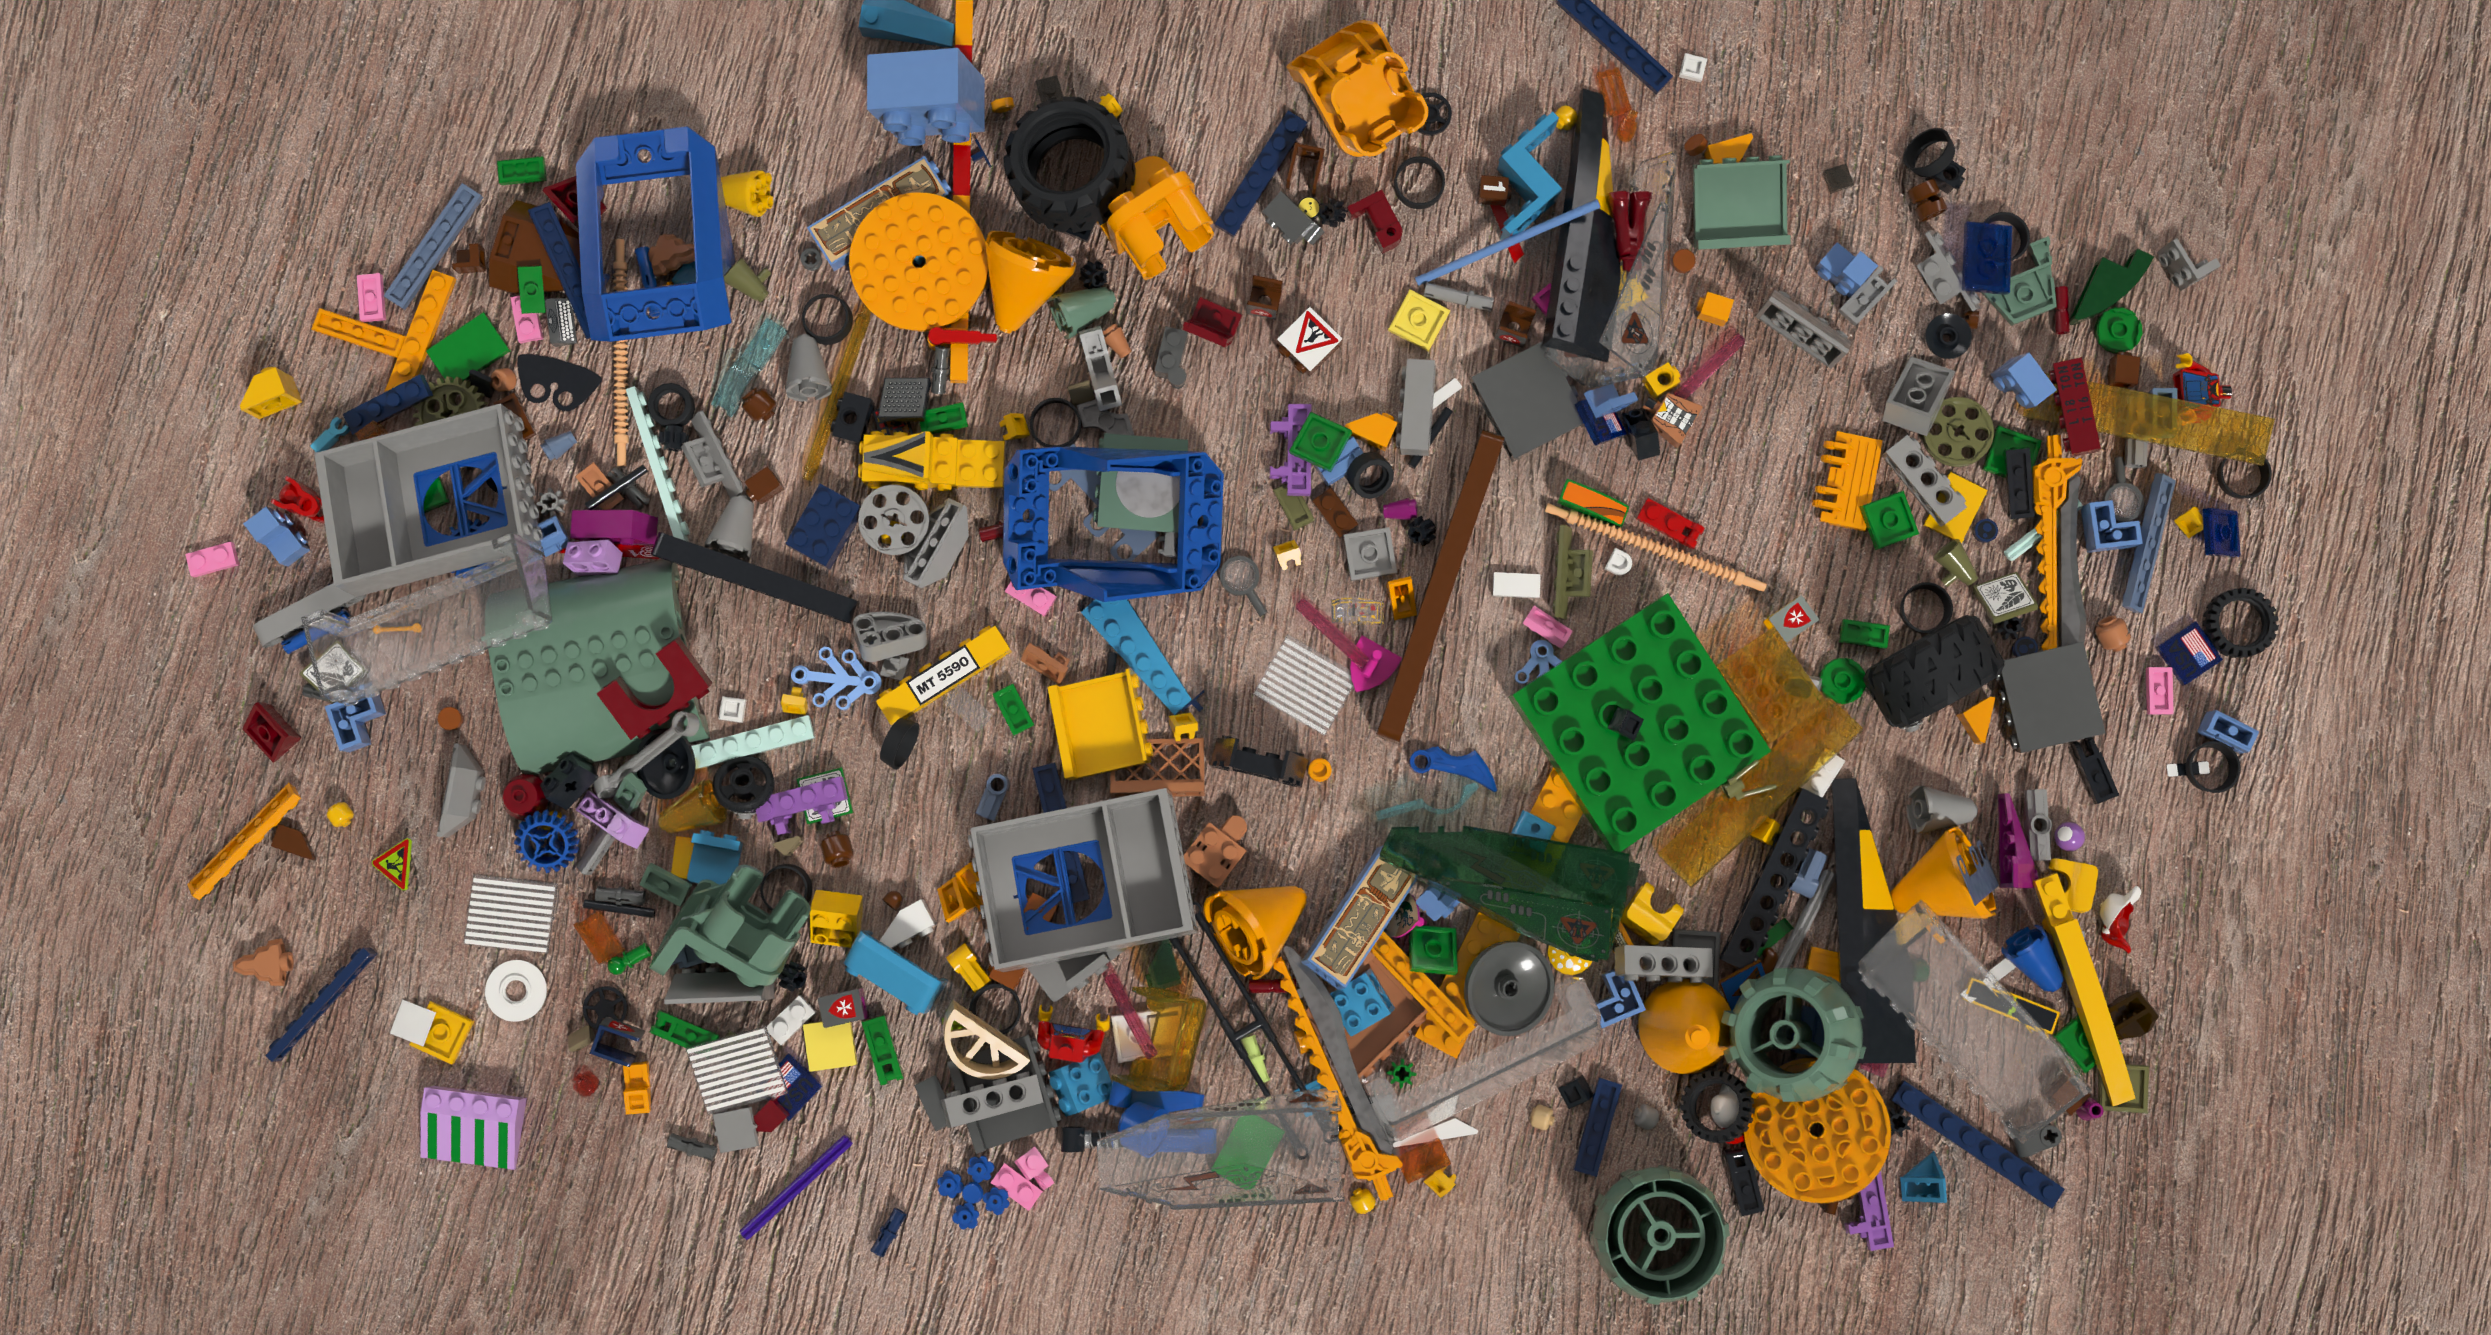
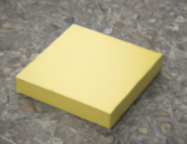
(1419, 320)
(829, 1046)

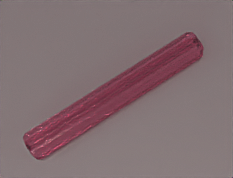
(1710, 366)
(1332, 633)
(1130, 1016)

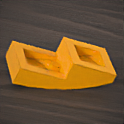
(637, 1088)

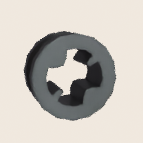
(811, 267)

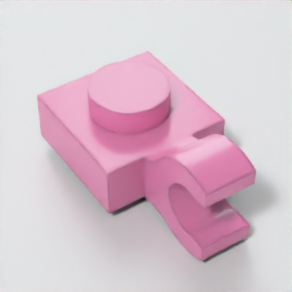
(1033, 1165)

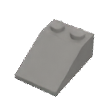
(1918, 396)

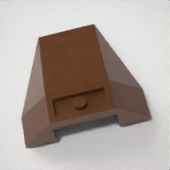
(520, 245)

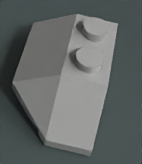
(940, 546)
(462, 792)

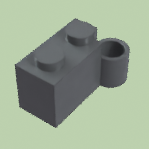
(1291, 220)

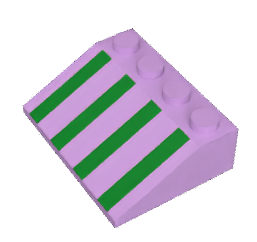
(471, 1127)

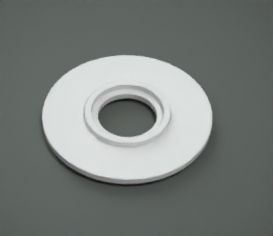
(535, 990)

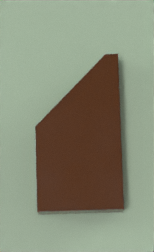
(292, 841)

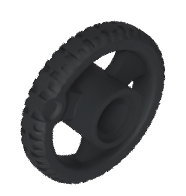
(745, 792)

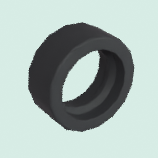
(662, 390)
(1377, 488)

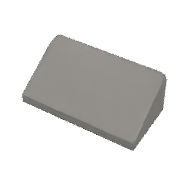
(595, 852)

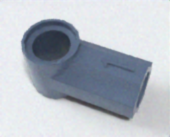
(992, 799)
(1808, 875)

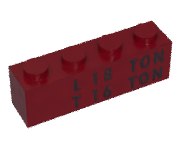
(2075, 406)

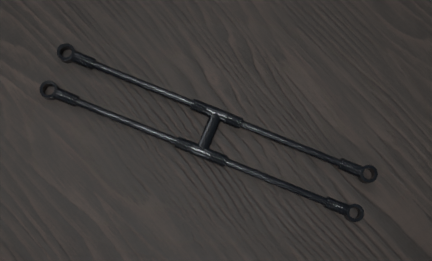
(1260, 1022)

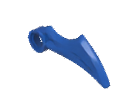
(1468, 766)

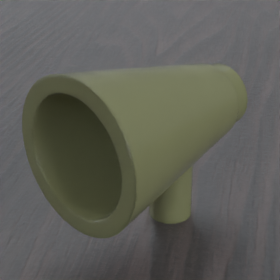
(746, 281)
(1956, 561)

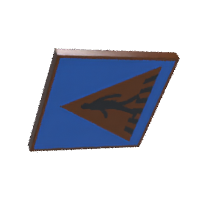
(1731, 983)

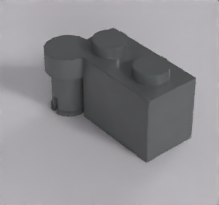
(1171, 357)

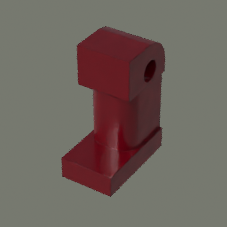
(1381, 217)

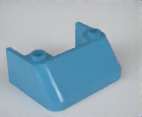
(893, 973)

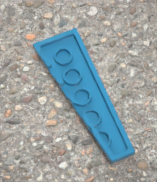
(1130, 639)

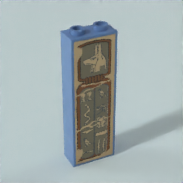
(837, 229)
(1358, 921)

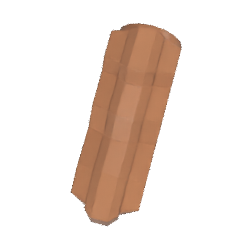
(670, 254)
(267, 963)

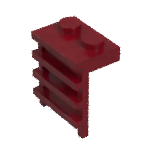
(1213, 322)

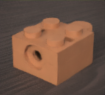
(1217, 850)

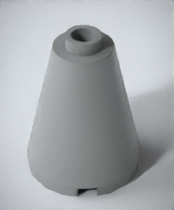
(807, 371)
(734, 529)
(1938, 809)

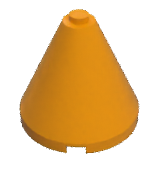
(1023, 276)
(1940, 882)
(1254, 924)
(1684, 1026)

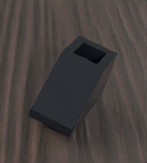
(1641, 434)

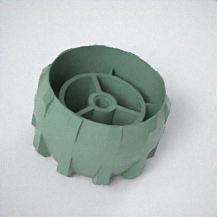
(1841, 1025)
(1704, 1254)

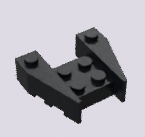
(1246, 761)

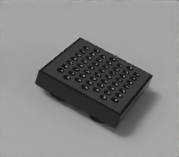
(904, 400)

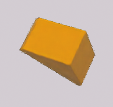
(1401, 598)
(1977, 719)
(954, 900)

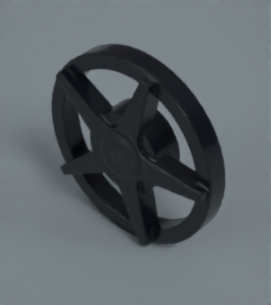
(1433, 115)
(604, 1007)

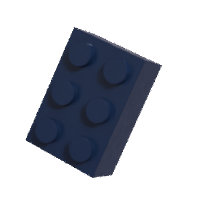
(824, 526)

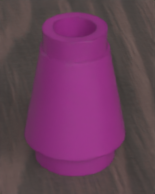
(1402, 509)
(2090, 1110)

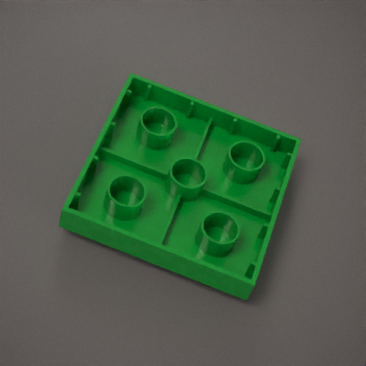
(1690, 732)

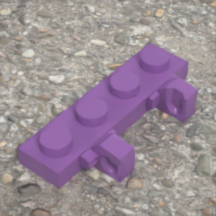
(1295, 472)
(816, 796)
(1874, 1221)

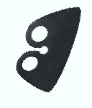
(568, 376)

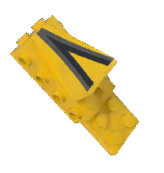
(930, 461)

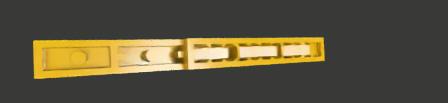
(2085, 989)

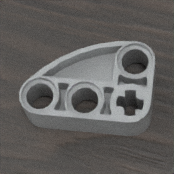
(888, 635)

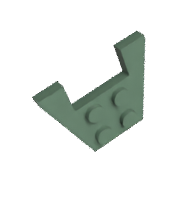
(2031, 290)

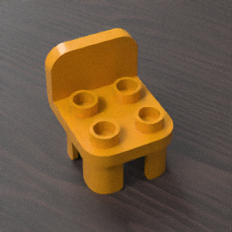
(1360, 89)
(1153, 202)

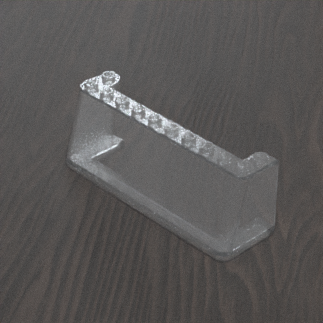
(431, 625)
(1973, 1022)
(1492, 1071)

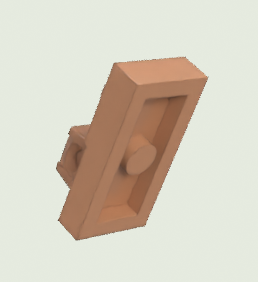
(595, 482)
(1038, 659)

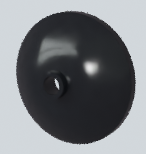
(661, 774)

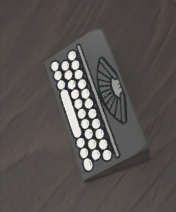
(560, 322)

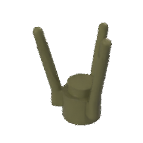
(1734, 785)

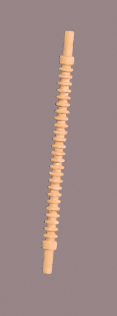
(620, 438)
(1737, 577)

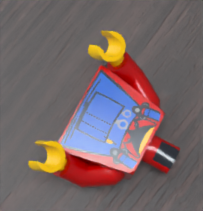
(2198, 384)
(1067, 1041)

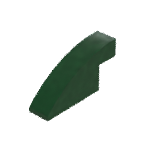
(2108, 284)

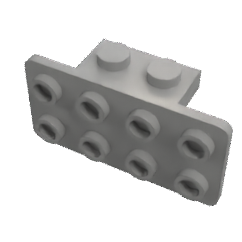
(1063, 976)

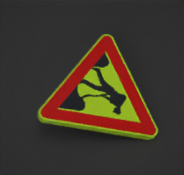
(396, 863)

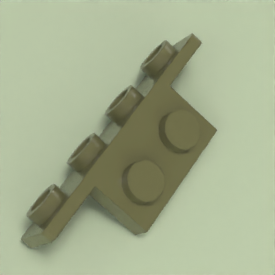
(1573, 572)

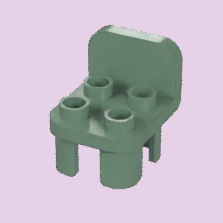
(734, 932)

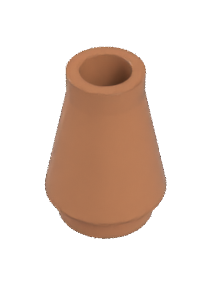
(1116, 340)

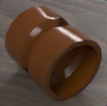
(1927, 200)

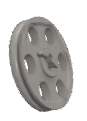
(883, 524)

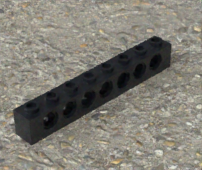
(1761, 887)

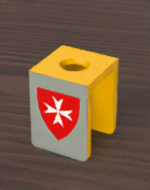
(1792, 619)

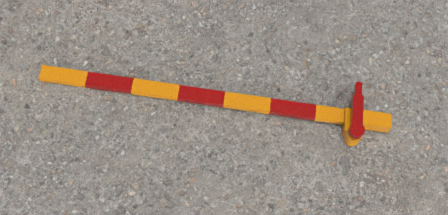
(958, 334)

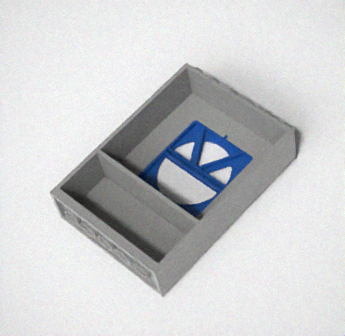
(378, 492)
(1142, 869)

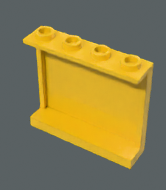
(1100, 725)

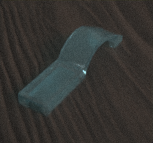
(748, 365)
(1417, 804)

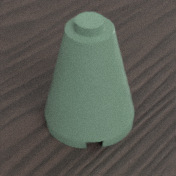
(1080, 308)

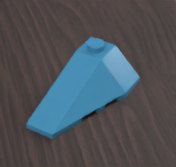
(905, 23)

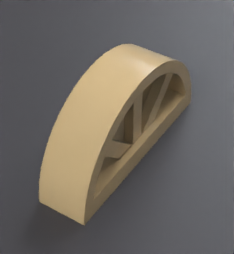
(986, 1033)

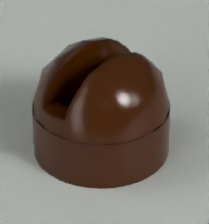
(1973, 317)
(893, 900)

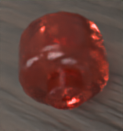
(585, 1083)

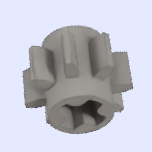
(547, 498)

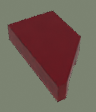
(770, 1116)

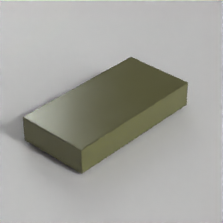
(1294, 508)

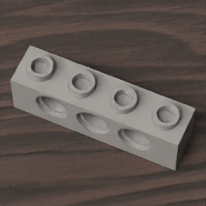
(1924, 493)
(1698, 960)
(1029, 1095)

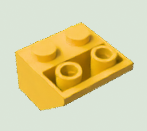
(835, 918)

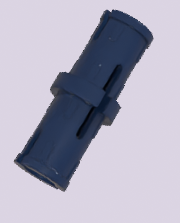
(888, 1232)

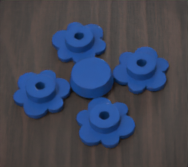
(973, 1192)

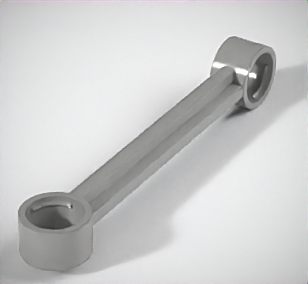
(608, 784)

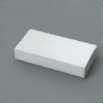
(1516, 585)

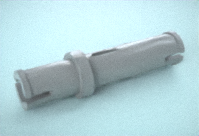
(1460, 297)

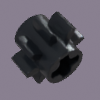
(1332, 212)
(1093, 275)
(673, 438)
(1421, 531)
(2016, 627)
(792, 976)
(1902, 1119)

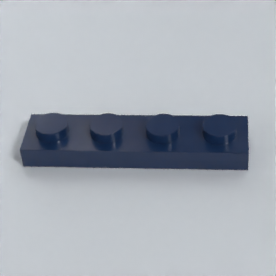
(388, 403)
(1597, 1127)

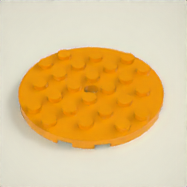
(885, 253)
(1824, 1166)

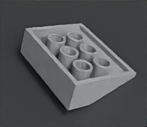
(1804, 329)
(713, 987)

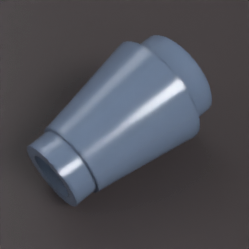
(558, 445)

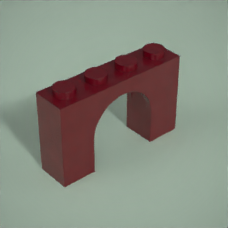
(637, 716)

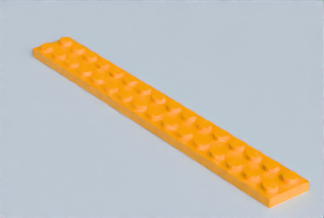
(1554, 806)

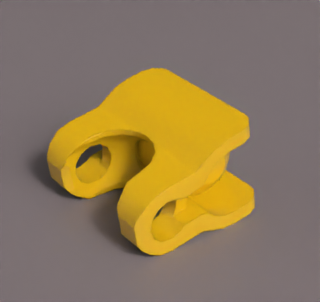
(2081, 883)
(1647, 922)

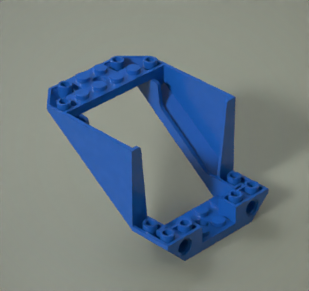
(681, 306)
(1027, 541)

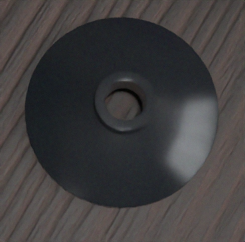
(1955, 328)

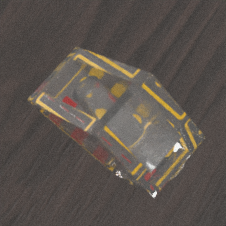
(1357, 611)

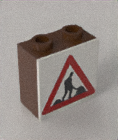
(1308, 342)

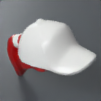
(2115, 916)
(1725, 1110)

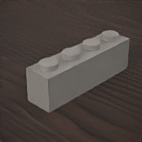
(1417, 407)

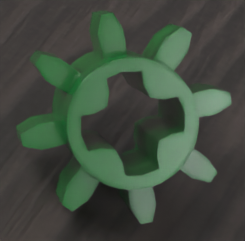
(1397, 1068)

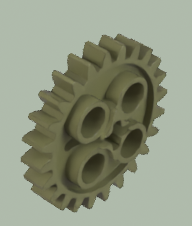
(451, 388)

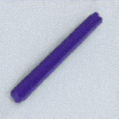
(796, 1187)

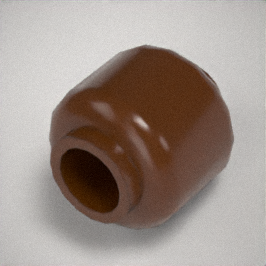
(759, 404)
(837, 849)

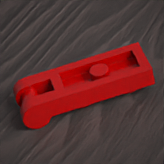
(1669, 523)

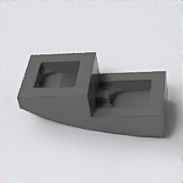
(931, 1094)

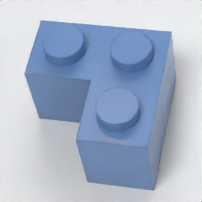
(1845, 270)
(2025, 379)
(2103, 532)
(277, 533)
(349, 721)
(1623, 1000)

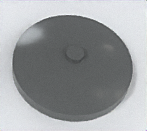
(1509, 988)

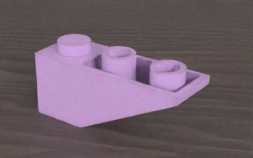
(612, 820)

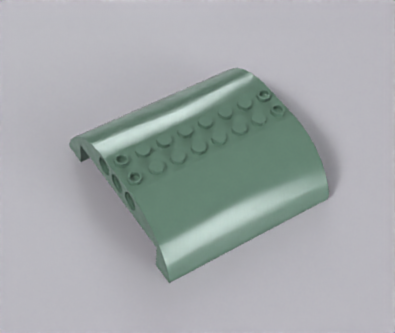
(597, 633)

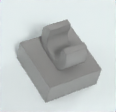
(1170, 545)
(895, 667)

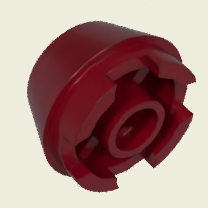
(523, 796)

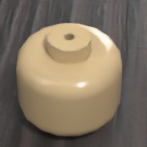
(1542, 1117)

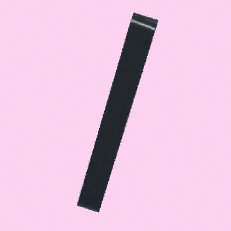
(754, 577)

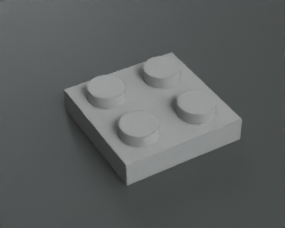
(1370, 554)

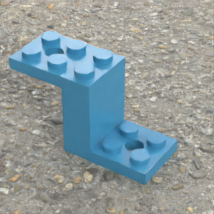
(1529, 176)

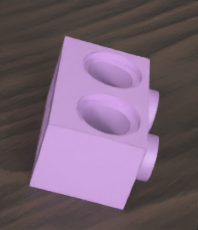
(592, 557)

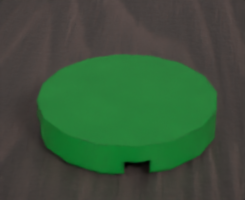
(2118, 330)
(1842, 680)

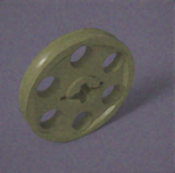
(1968, 428)

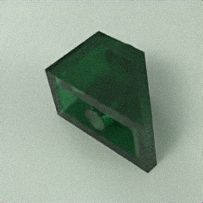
(1163, 968)

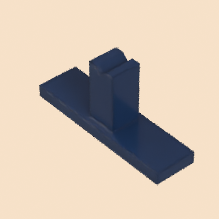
(980, 155)
(1198, 707)

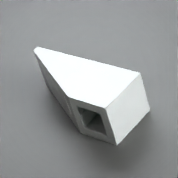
(909, 923)

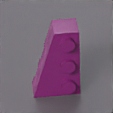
(617, 526)

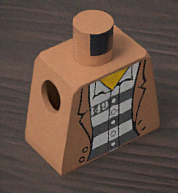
(1672, 417)

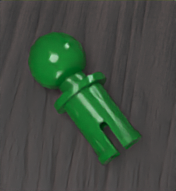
(617, 964)

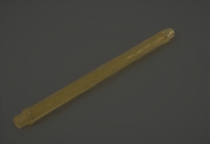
(838, 389)

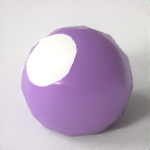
(2069, 836)

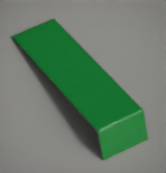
(1775, 934)

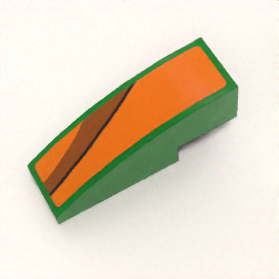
(1593, 503)

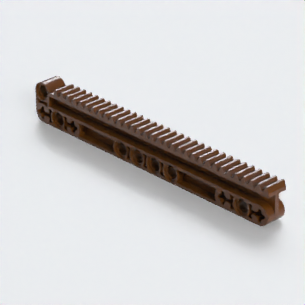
(1440, 587)

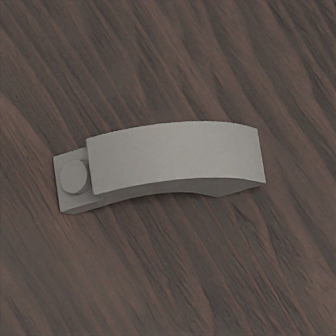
(1100, 368)

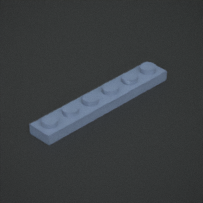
(433, 246)
(2146, 553)

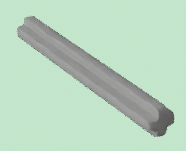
(1805, 920)

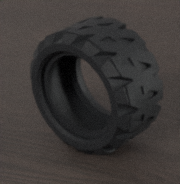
(1049, 126)
(1934, 671)

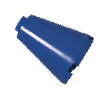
(2034, 957)

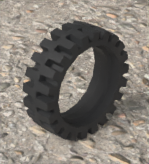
(2263, 608)
(1745, 1106)

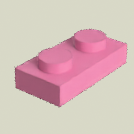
(371, 297)
(527, 325)
(212, 559)
(1036, 598)
(1547, 627)
(2159, 690)
(1017, 1186)

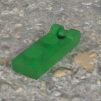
(681, 1031)
(882, 1049)

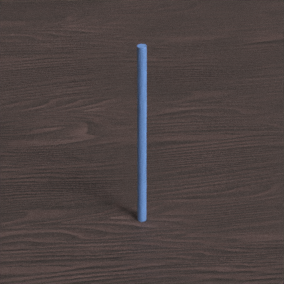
(1507, 242)

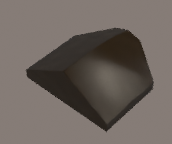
(2132, 1015)

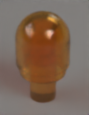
(1627, 127)

